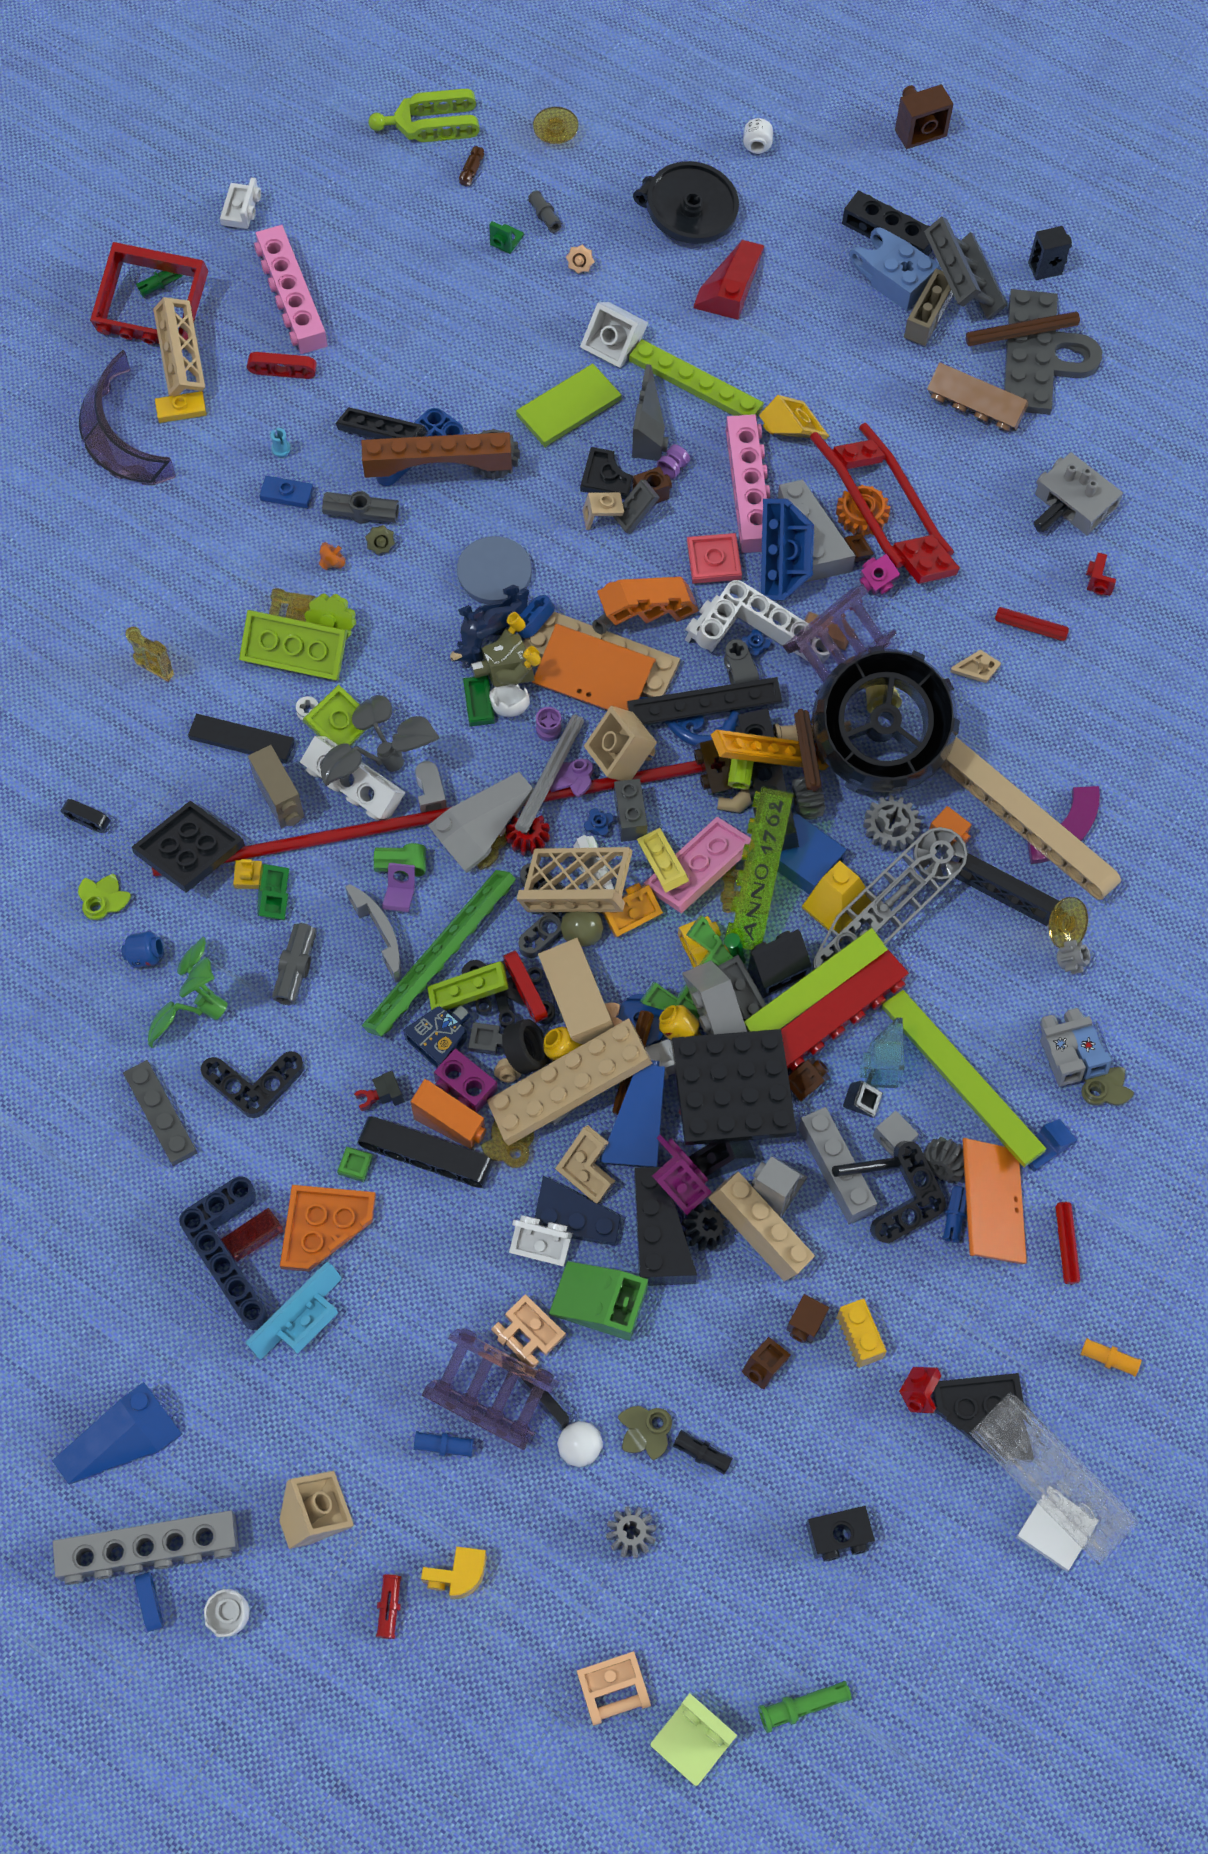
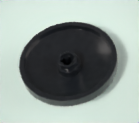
(692, 202)

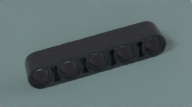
(425, 1152)

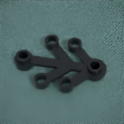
(511, 993)

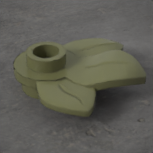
(1109, 1087)
(642, 1434)

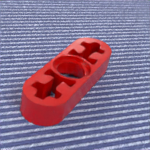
(294, 365)
(525, 986)

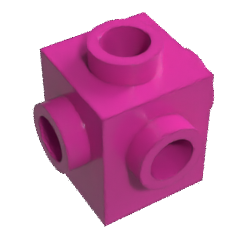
(883, 567)

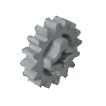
(882, 814)

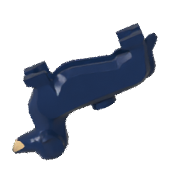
(486, 621)

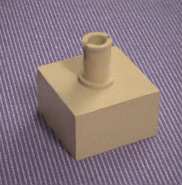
(620, 744)

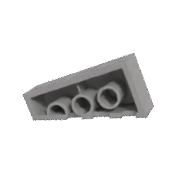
(830, 550)

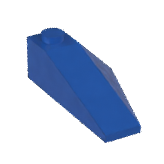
(124, 1433)

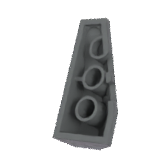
(648, 422)

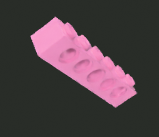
(291, 290)
(741, 430)

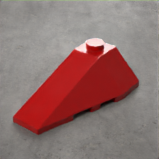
(730, 283)

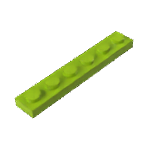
(695, 380)

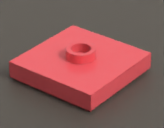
(714, 558)

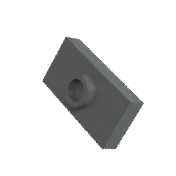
(637, 506)

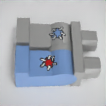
(1073, 1048)

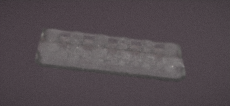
(1054, 1477)

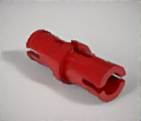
(386, 1627)

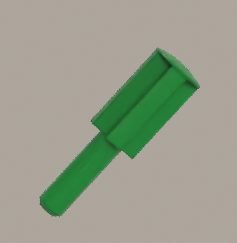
(735, 946)

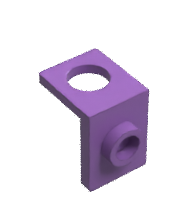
(399, 893)

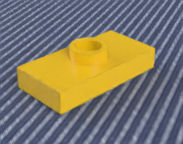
(180, 407)

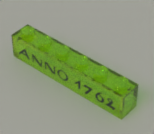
(761, 865)

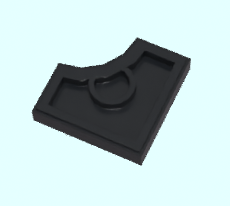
(604, 475)

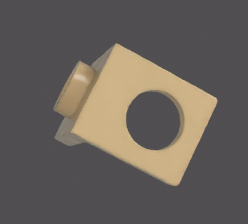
(602, 505)

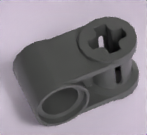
(739, 662)

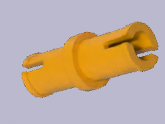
(1111, 1357)

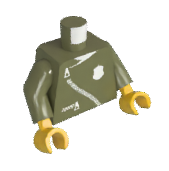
(507, 658)

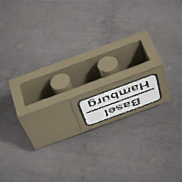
(928, 309)

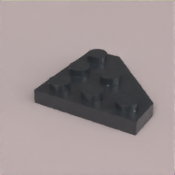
(970, 1399)

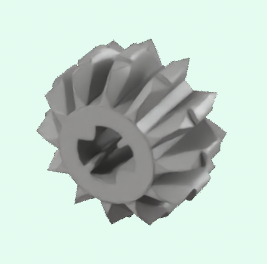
(621, 1535)

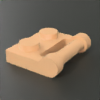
(609, 1678)

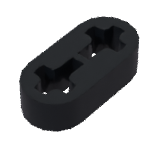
(85, 815)

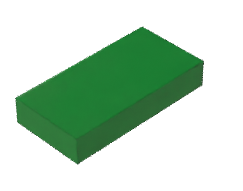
(478, 701)

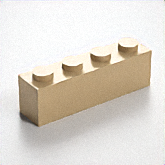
(761, 1226)

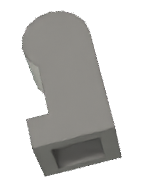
(429, 781)

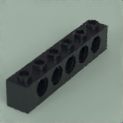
(759, 723)

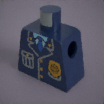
(438, 1033)

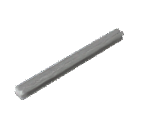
(549, 774)

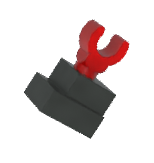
(386, 1091)

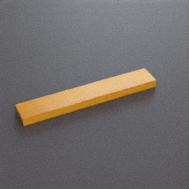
(759, 748)

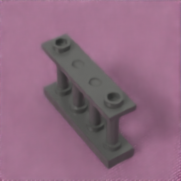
(965, 268)

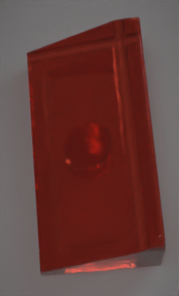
(252, 1234)

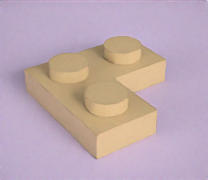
(580, 1167)

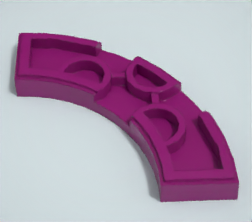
(1078, 821)

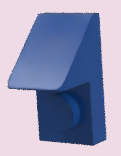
(1056, 1139)

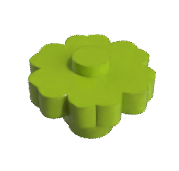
(331, 612)

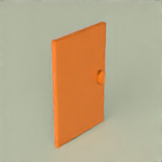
(594, 666)
(993, 1202)

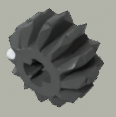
(806, 802)
(945, 1159)

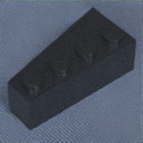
(660, 1237)

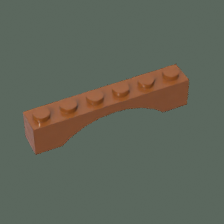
(392, 455)

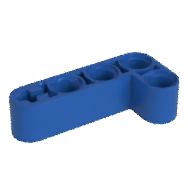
(437, 424)

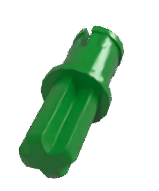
(156, 282)

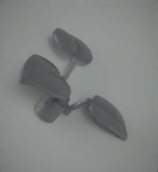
(411, 735)

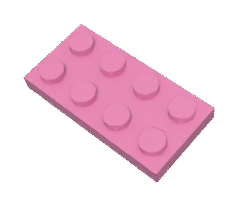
(704, 862)

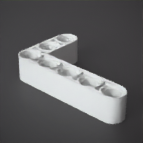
(760, 620)

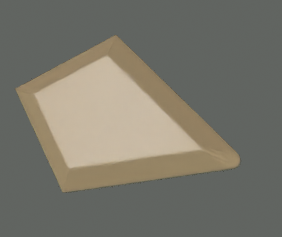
(977, 666)

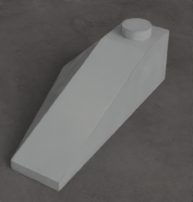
(476, 822)

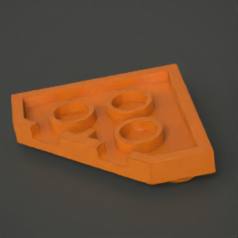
(321, 1223)

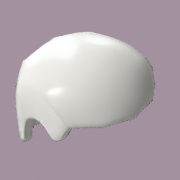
(509, 700)
(579, 1444)
(226, 1613)

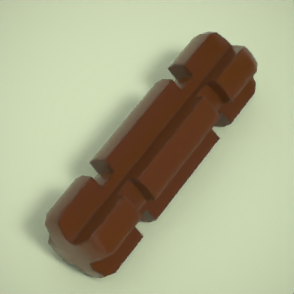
(471, 166)

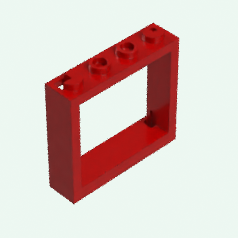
(147, 258)

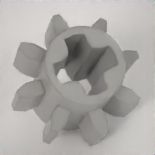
(1073, 957)

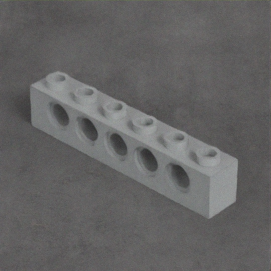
(70, 1550)

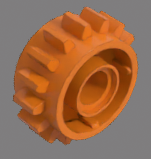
(852, 518)

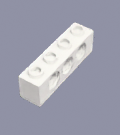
(386, 794)

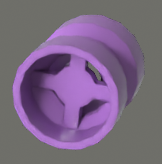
(674, 460)
(548, 724)

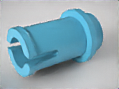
(280, 445)

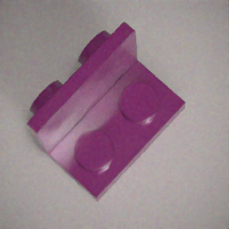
(681, 1178)

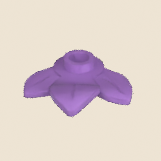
(574, 775)

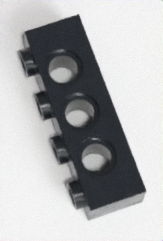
(867, 213)

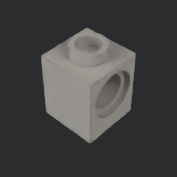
(894, 1130)

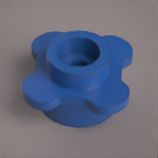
(756, 649)
(598, 829)

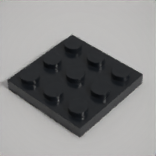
(188, 846)

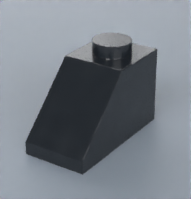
(723, 1157)

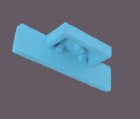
(300, 1316)

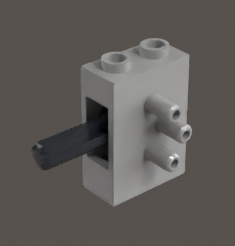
(1076, 494)

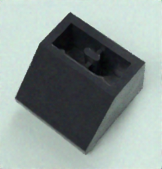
(779, 963)

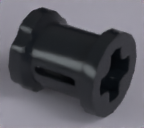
(640, 194)

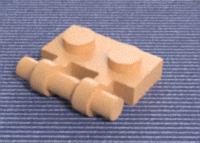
(535, 1325)

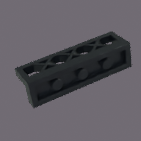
(1007, 889)

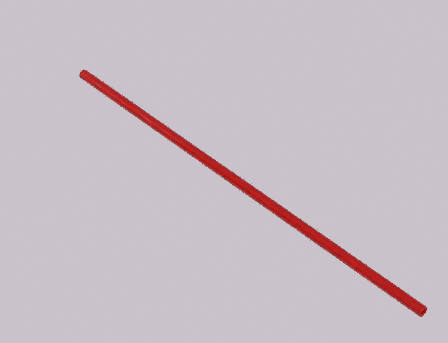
(428, 817)

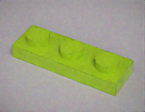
(468, 987)

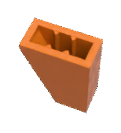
(447, 1115)

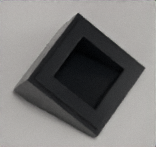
(862, 1098)

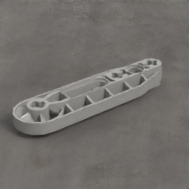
(877, 912)

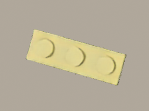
(662, 860)

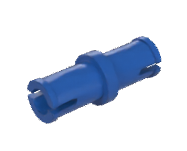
(443, 1444)

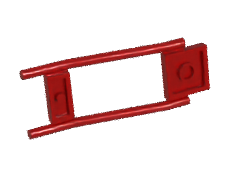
(923, 557)

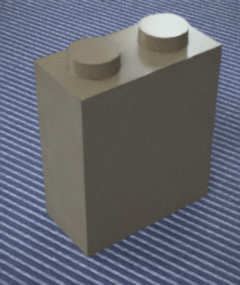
(276, 786)

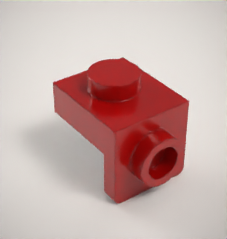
(1097, 582)
(918, 1389)

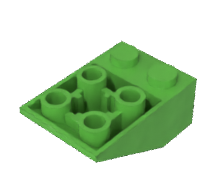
(600, 1298)

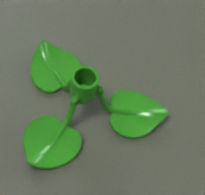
(198, 976)

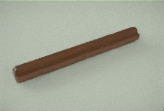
(1022, 328)

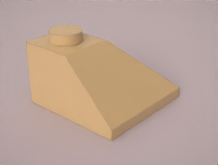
(313, 1509)

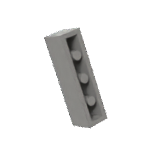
(830, 1150)

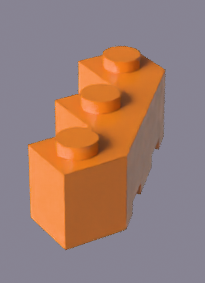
(647, 598)

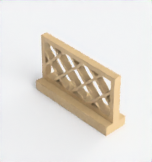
(576, 899)

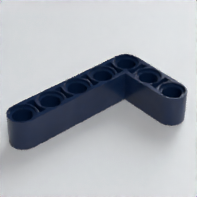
(219, 1254)

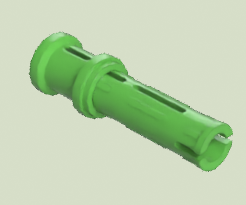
(790, 1709)

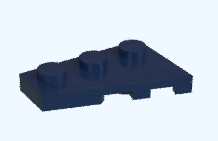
(580, 1215)

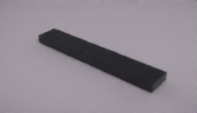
(706, 701)

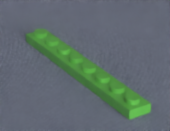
(438, 953)

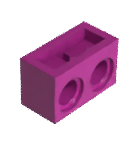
(470, 1077)

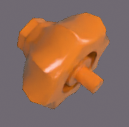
(331, 556)

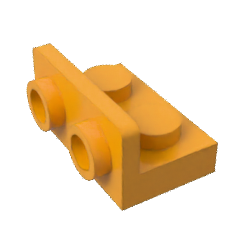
(638, 908)

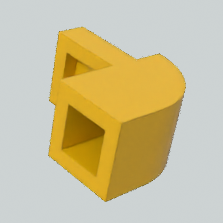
(465, 1577)

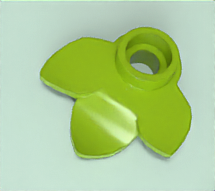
(103, 894)

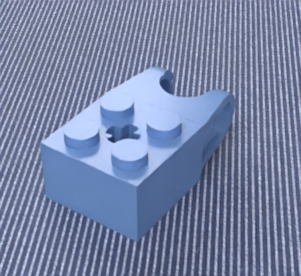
(894, 267)

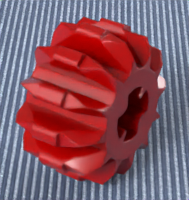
(528, 842)

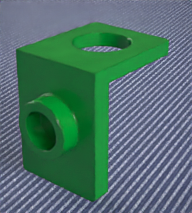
(502, 236)

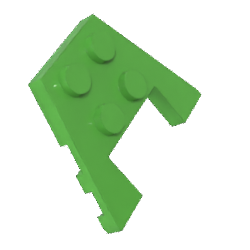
(704, 936)

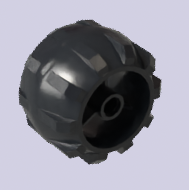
(893, 669)

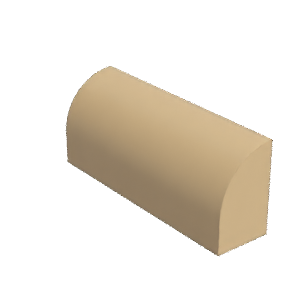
(576, 991)

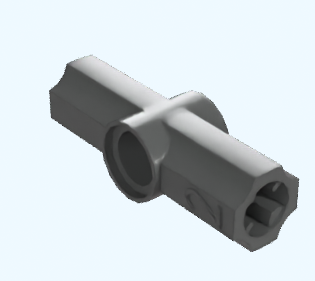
(372, 508)
(294, 964)

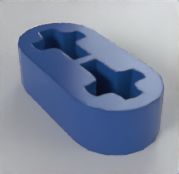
(536, 615)
(149, 1601)

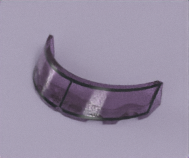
(106, 447)

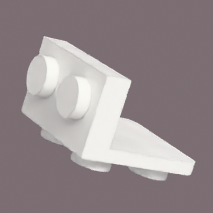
(540, 1242)

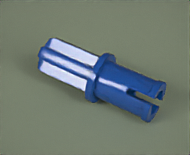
(955, 1214)

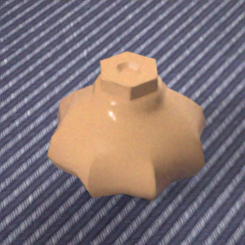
(580, 259)

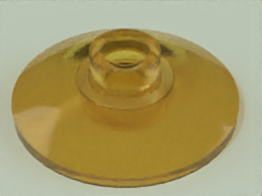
(555, 125)
(1068, 921)

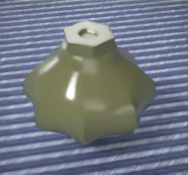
(380, 539)

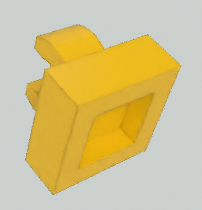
(247, 874)

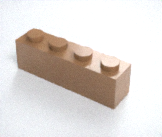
(977, 396)

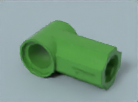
(410, 854)

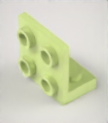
(693, 1740)

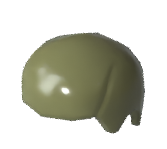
(582, 925)

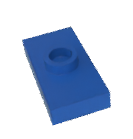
(286, 492)

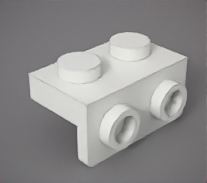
(240, 204)

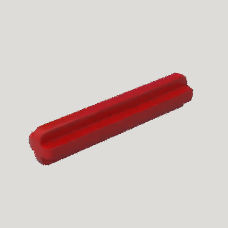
(1031, 623)
(1067, 1243)

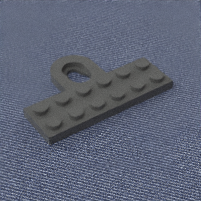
(1032, 358)

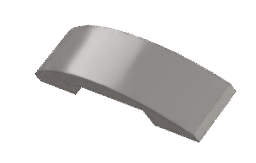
(365, 905)

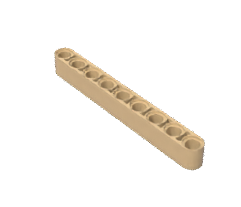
(1030, 821)

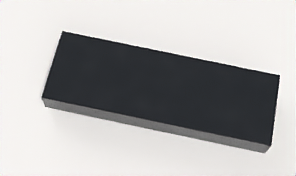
(547, 1403)

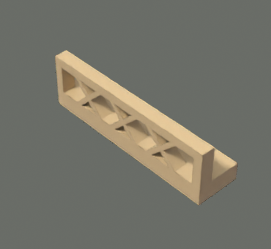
(172, 344)

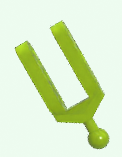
(415, 129)

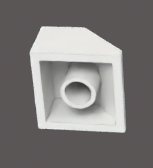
(613, 333)

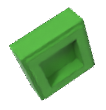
(355, 1164)

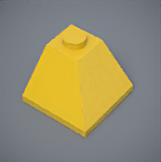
(790, 418)
(833, 895)

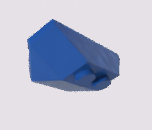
(785, 549)

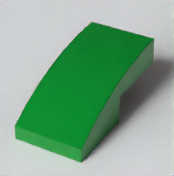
(272, 891)

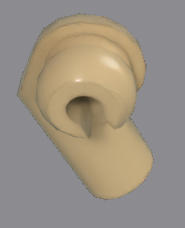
(737, 803)

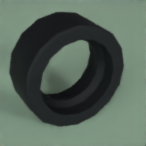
(524, 1046)

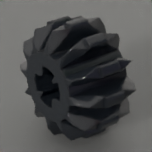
(705, 1238)

